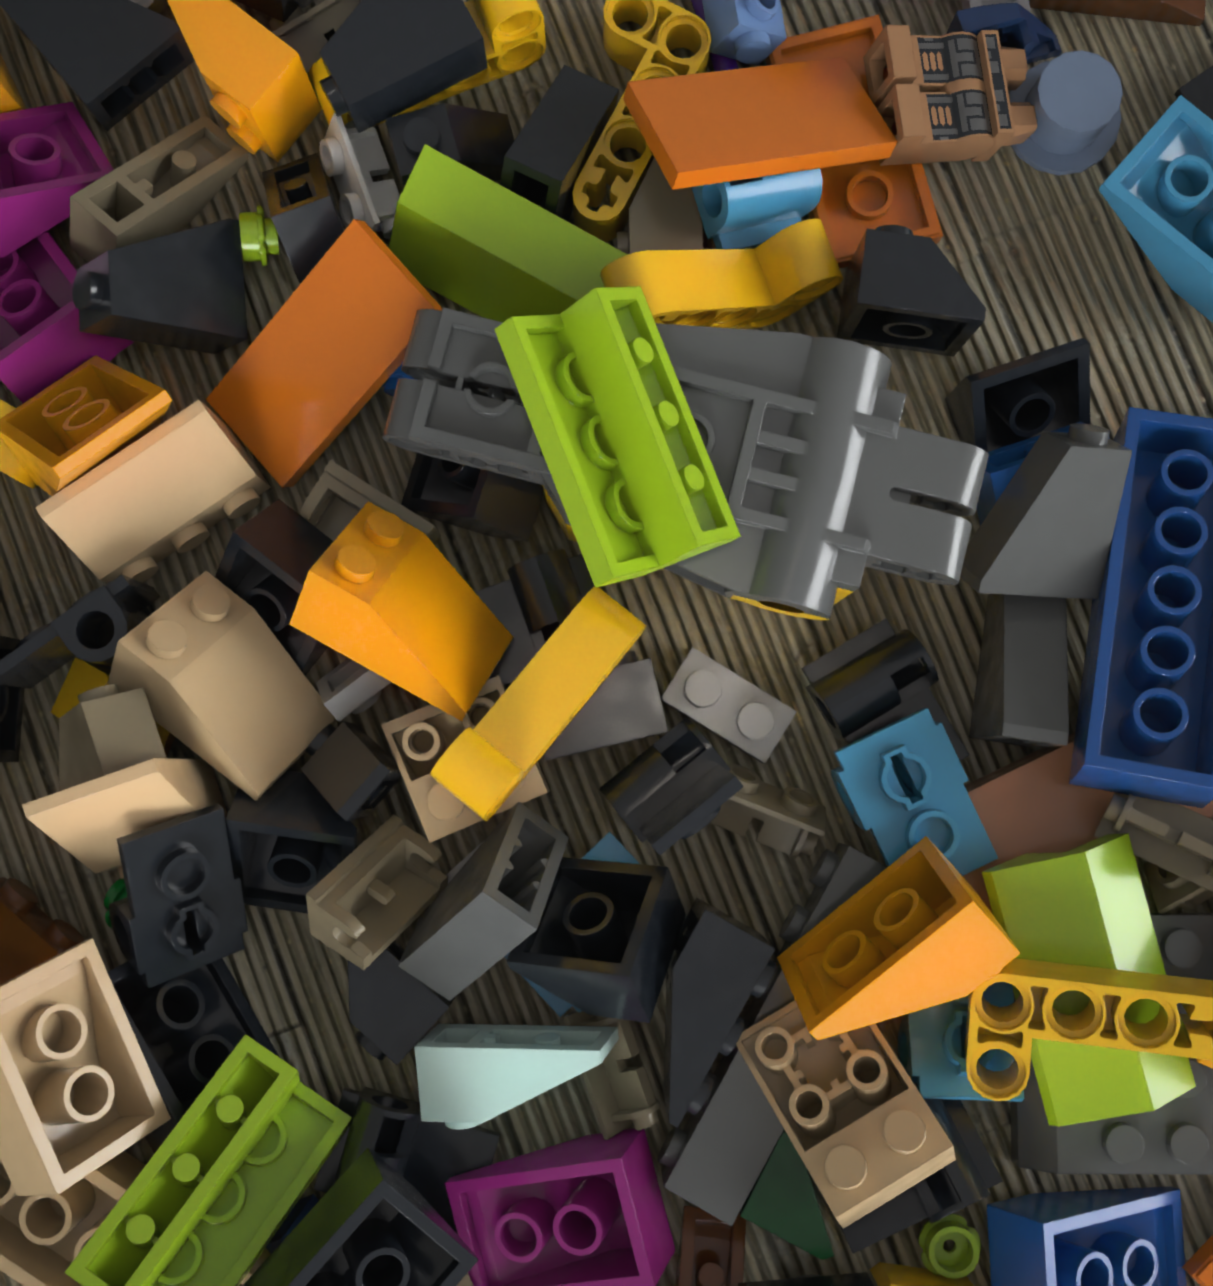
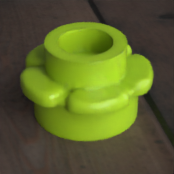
(257, 236)
(958, 1261)

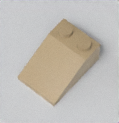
(222, 684)
(98, 812)
(69, 1074)

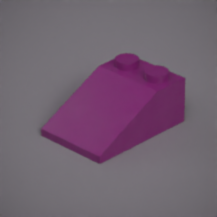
(43, 162)
(40, 320)
(566, 1215)

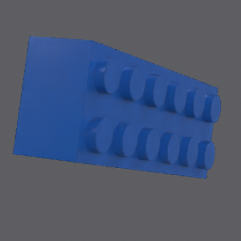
(1150, 631)

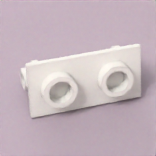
(352, 161)

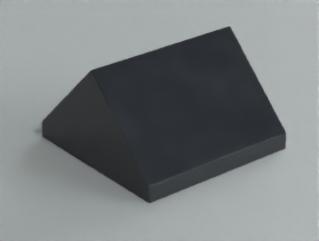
(1023, 397)

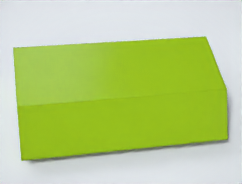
(491, 244)
(617, 434)
(1090, 913)
(217, 1180)

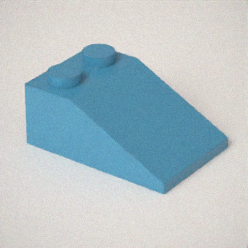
(1167, 200)

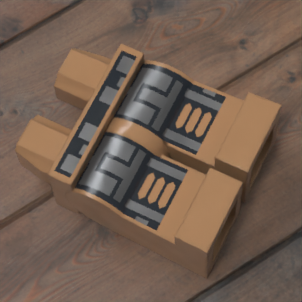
(948, 94)

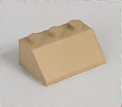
(156, 496)

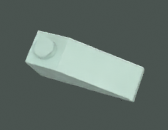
(487, 1069)

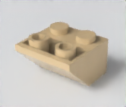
(419, 743)

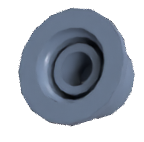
(1075, 112)

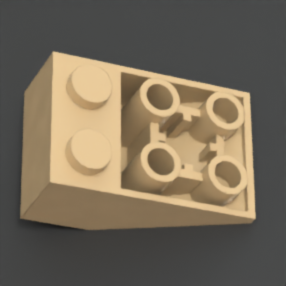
(846, 1111)

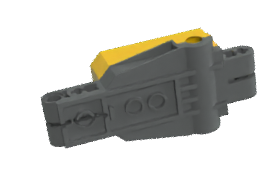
(793, 433)

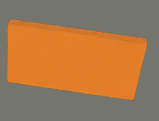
(757, 121)
(861, 192)
(322, 354)

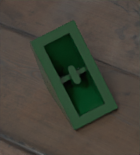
(786, 1202)

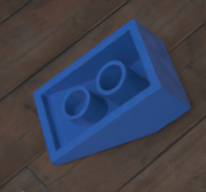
(1088, 1238)

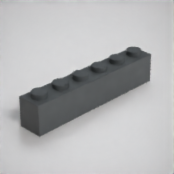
(736, 1128)

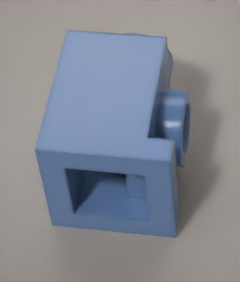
(744, 28)

